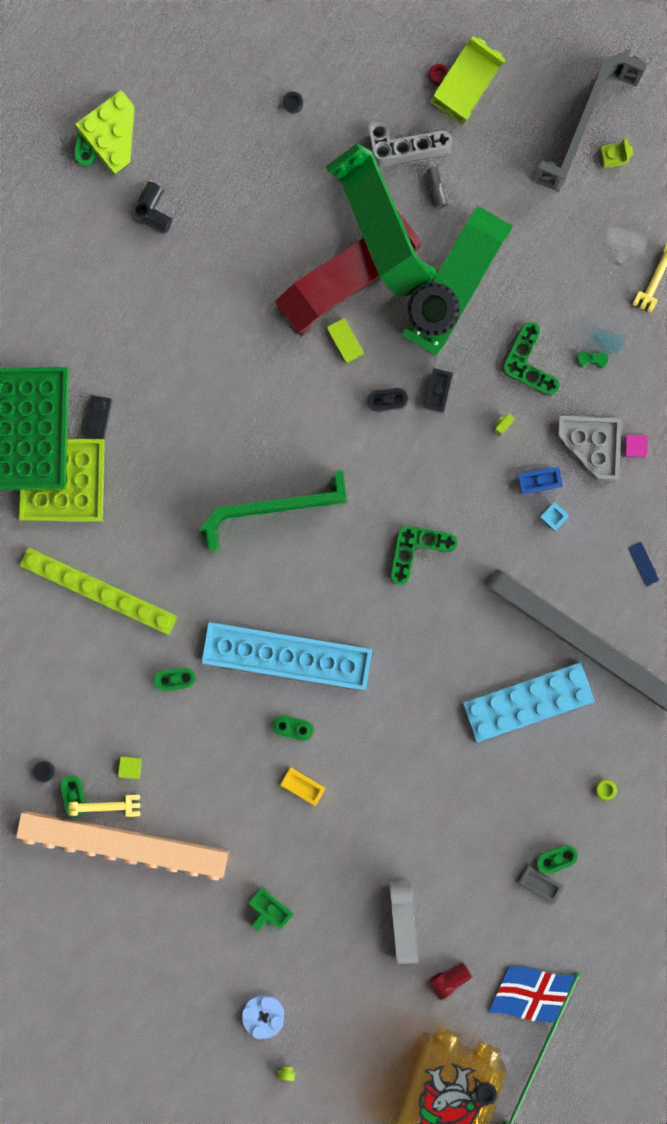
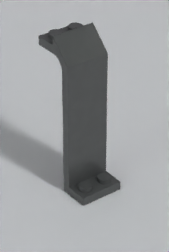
(618, 67)

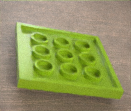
(84, 488)

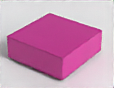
(635, 446)

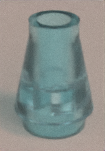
(612, 341)

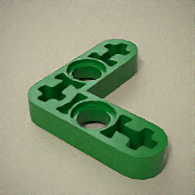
(520, 361)
(417, 541)

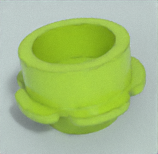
(286, 1073)

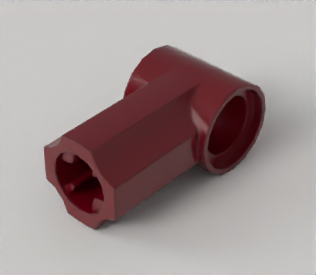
(445, 982)

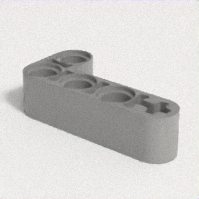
(410, 143)
(403, 922)

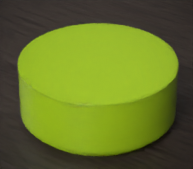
(606, 789)

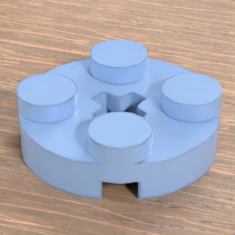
(257, 1027)

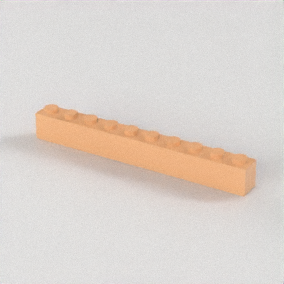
(122, 844)

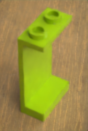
(467, 79)

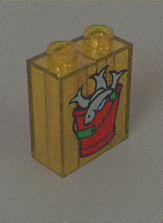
(445, 1081)

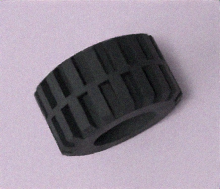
(415, 309)

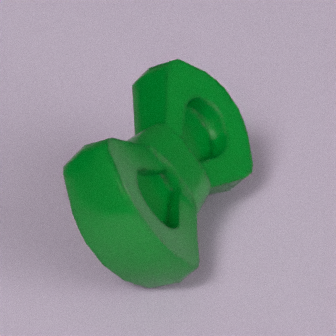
(599, 359)

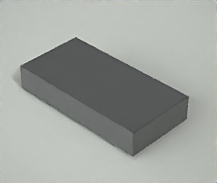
(540, 884)

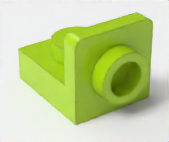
(616, 154)

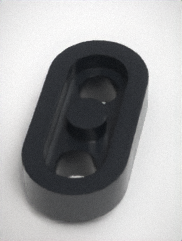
(387, 400)

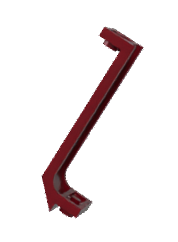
(332, 284)

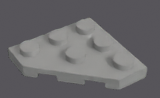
(593, 443)

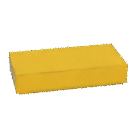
(302, 786)

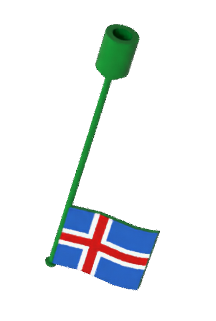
(533, 997)

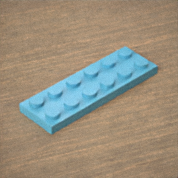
(528, 702)

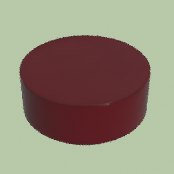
(437, 73)

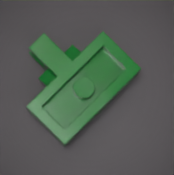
(269, 910)

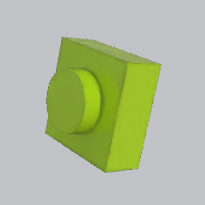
(503, 423)

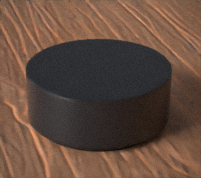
(293, 102)
(44, 771)
(486, 1093)

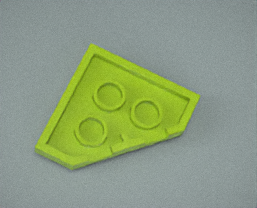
(110, 131)

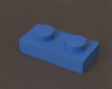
(540, 480)

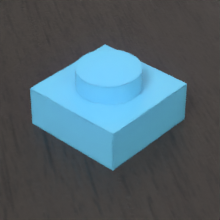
(554, 516)

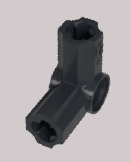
(153, 217)

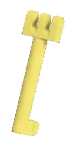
(647, 296)
(75, 807)

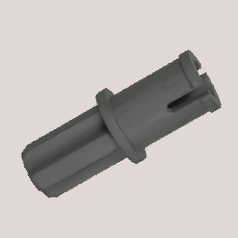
(437, 187)

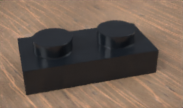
(438, 390)
(98, 417)

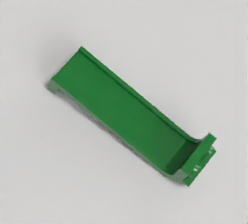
(380, 221)
(462, 272)
(220, 514)

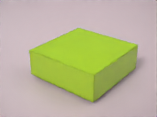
(130, 767)

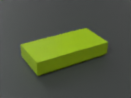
(345, 340)

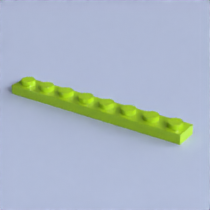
(98, 591)

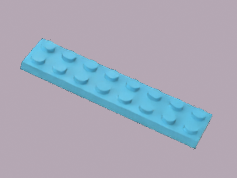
(287, 656)

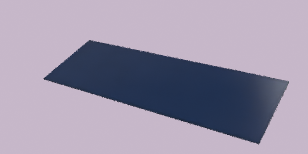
(643, 563)

